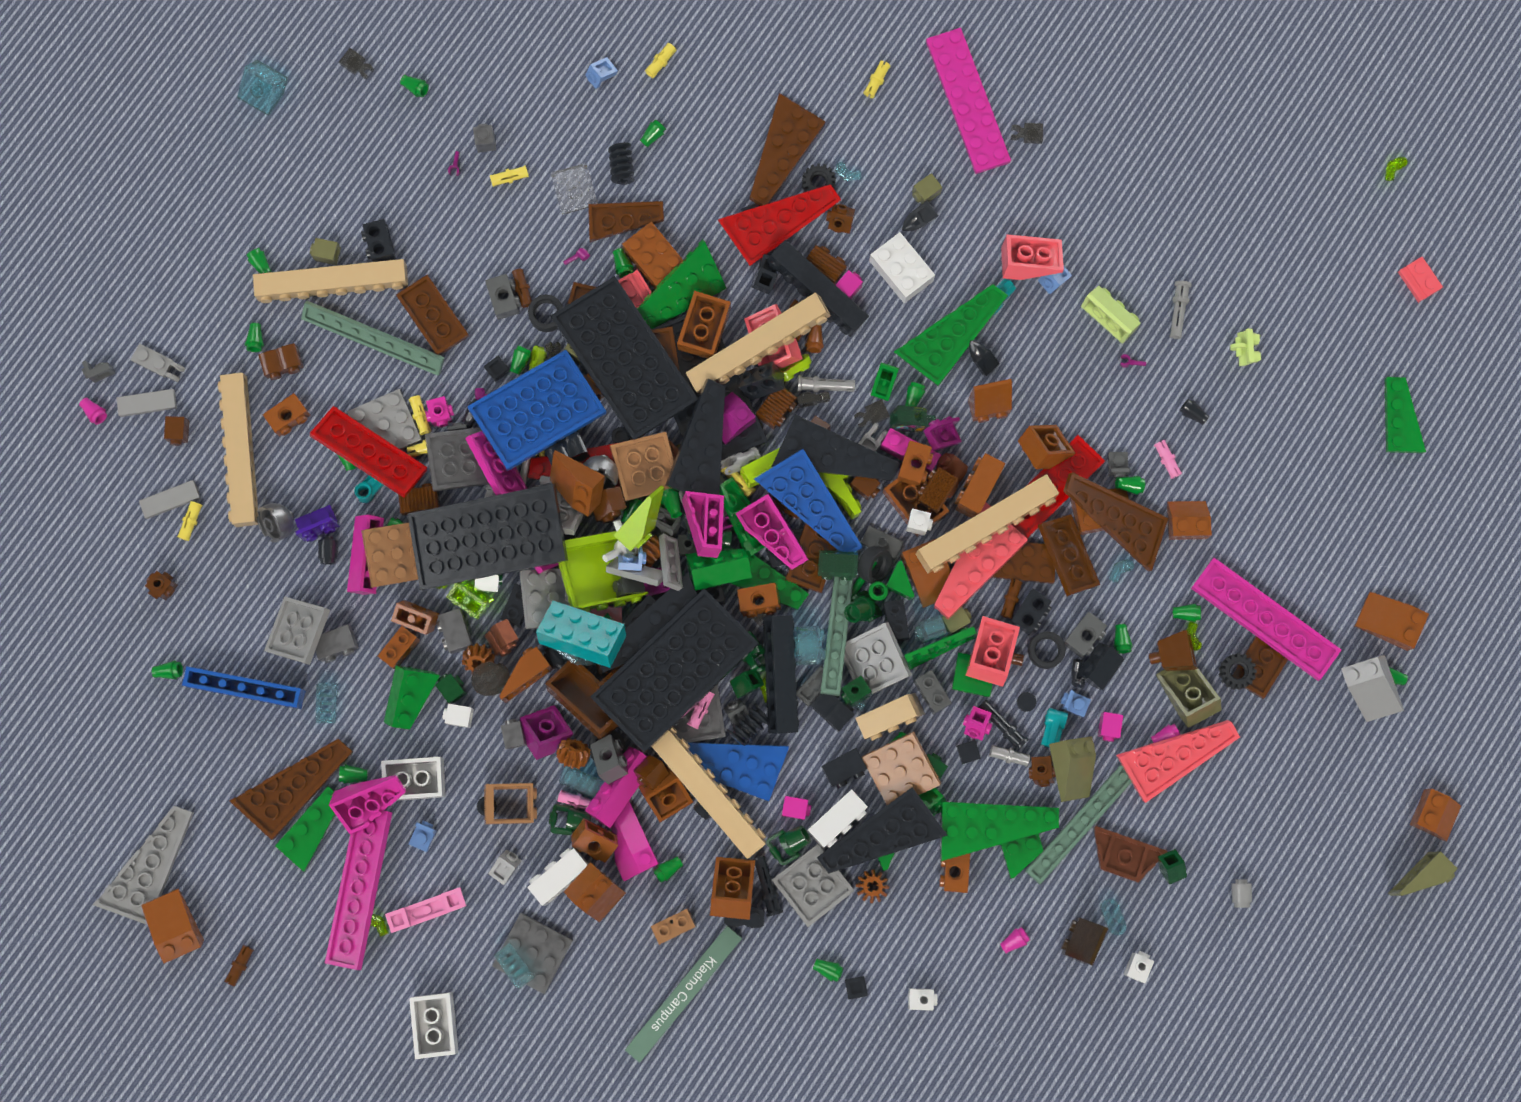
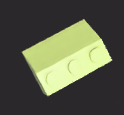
(1110, 314)

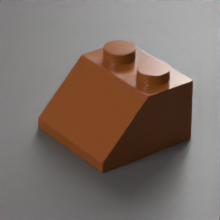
(1045, 446)
(1188, 520)
(667, 797)
(1435, 814)

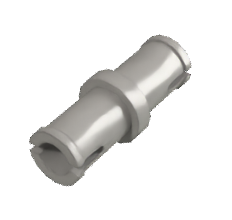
(1009, 755)

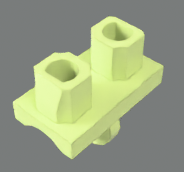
(1244, 347)

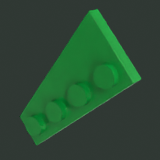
(1400, 419)
(734, 502)
(762, 573)
(940, 647)
(306, 834)

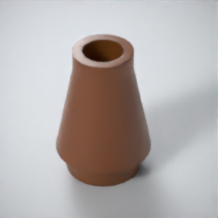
(815, 340)

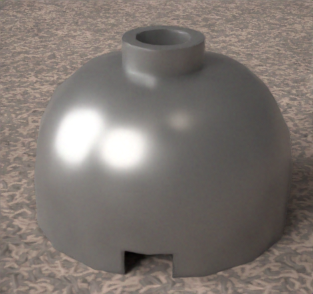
(606, 467)
(275, 521)

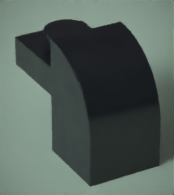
(764, 277)

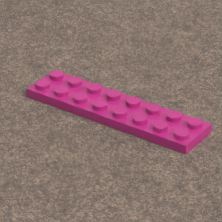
(968, 100)
(496, 473)
(1266, 619)
(358, 894)

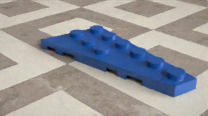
(741, 767)

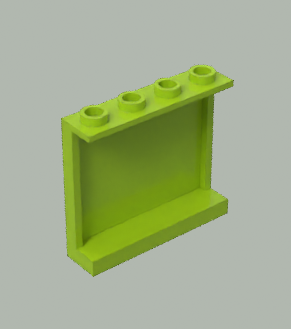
(586, 577)

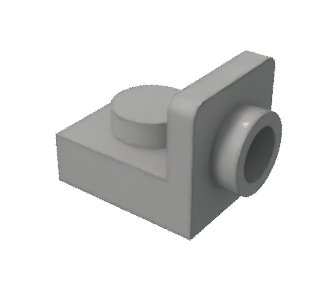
(505, 866)

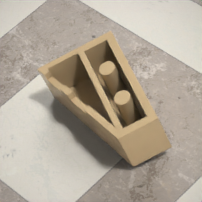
(890, 716)

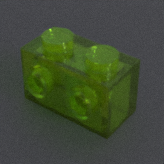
(471, 601)

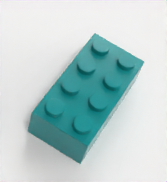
(581, 633)

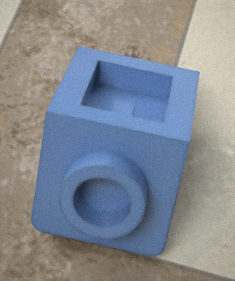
(600, 71)
(1053, 281)
(632, 562)
(1075, 703)
(423, 836)

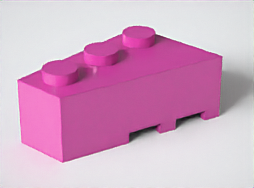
(705, 521)

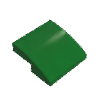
(968, 684)

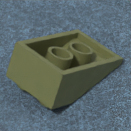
(1190, 695)
(1074, 767)
(1429, 871)

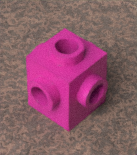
(439, 412)
(977, 723)

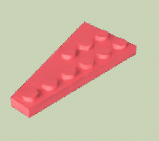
(977, 568)
(1167, 761)

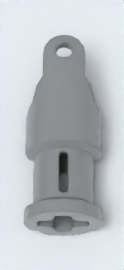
(736, 462)

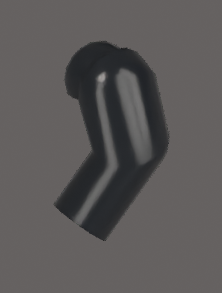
(1076, 680)

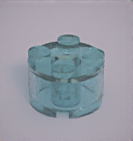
(809, 645)

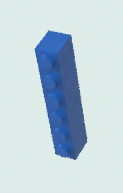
(243, 687)

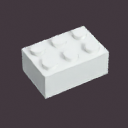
(902, 267)
(420, 776)
(838, 819)
(557, 876)
(433, 1025)

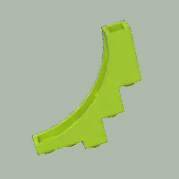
(835, 483)

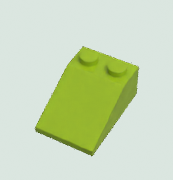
(640, 524)

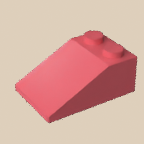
(1031, 257)
(786, 354)
(992, 651)

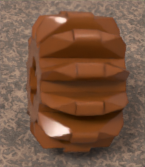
(652, 551)
(476, 655)
(573, 753)
(874, 892)

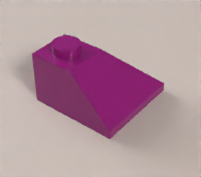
(736, 417)
(544, 731)

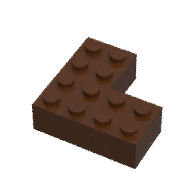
(572, 688)

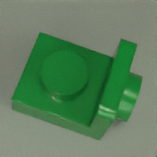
(933, 800)

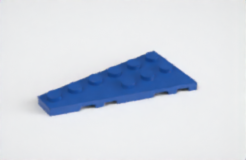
(805, 494)

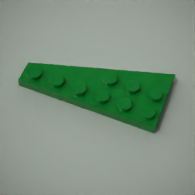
(676, 290)
(945, 342)
(983, 826)

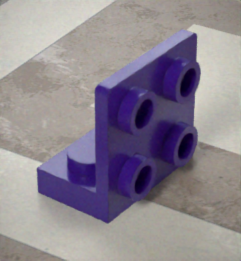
(316, 523)

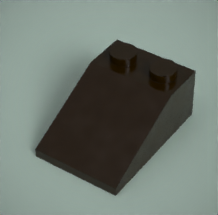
(1084, 941)

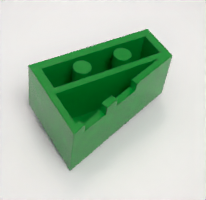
(726, 568)
(408, 695)

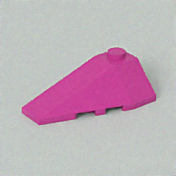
(768, 525)
(364, 801)
(633, 850)

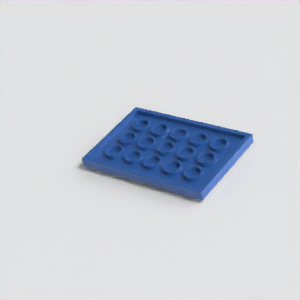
(536, 410)

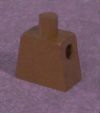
(1175, 652)

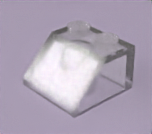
(573, 188)

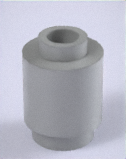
(1241, 893)

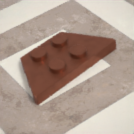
(1125, 855)

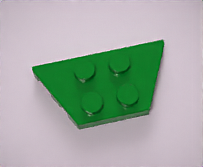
(1021, 853)

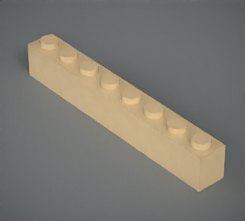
(330, 280)
(760, 342)
(239, 449)
(987, 523)
(709, 793)

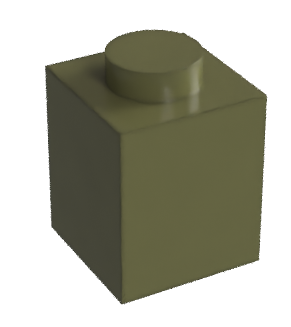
(926, 189)
(325, 251)
(957, 621)

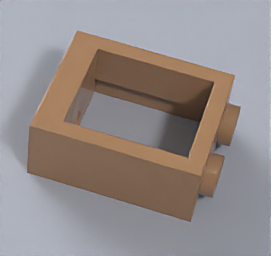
(531, 793)
(665, 930)

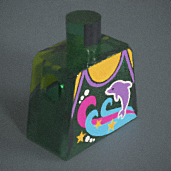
(910, 419)

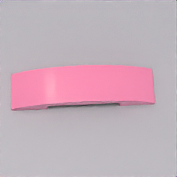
(425, 910)

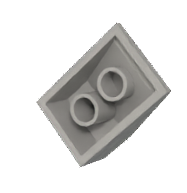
(1373, 688)

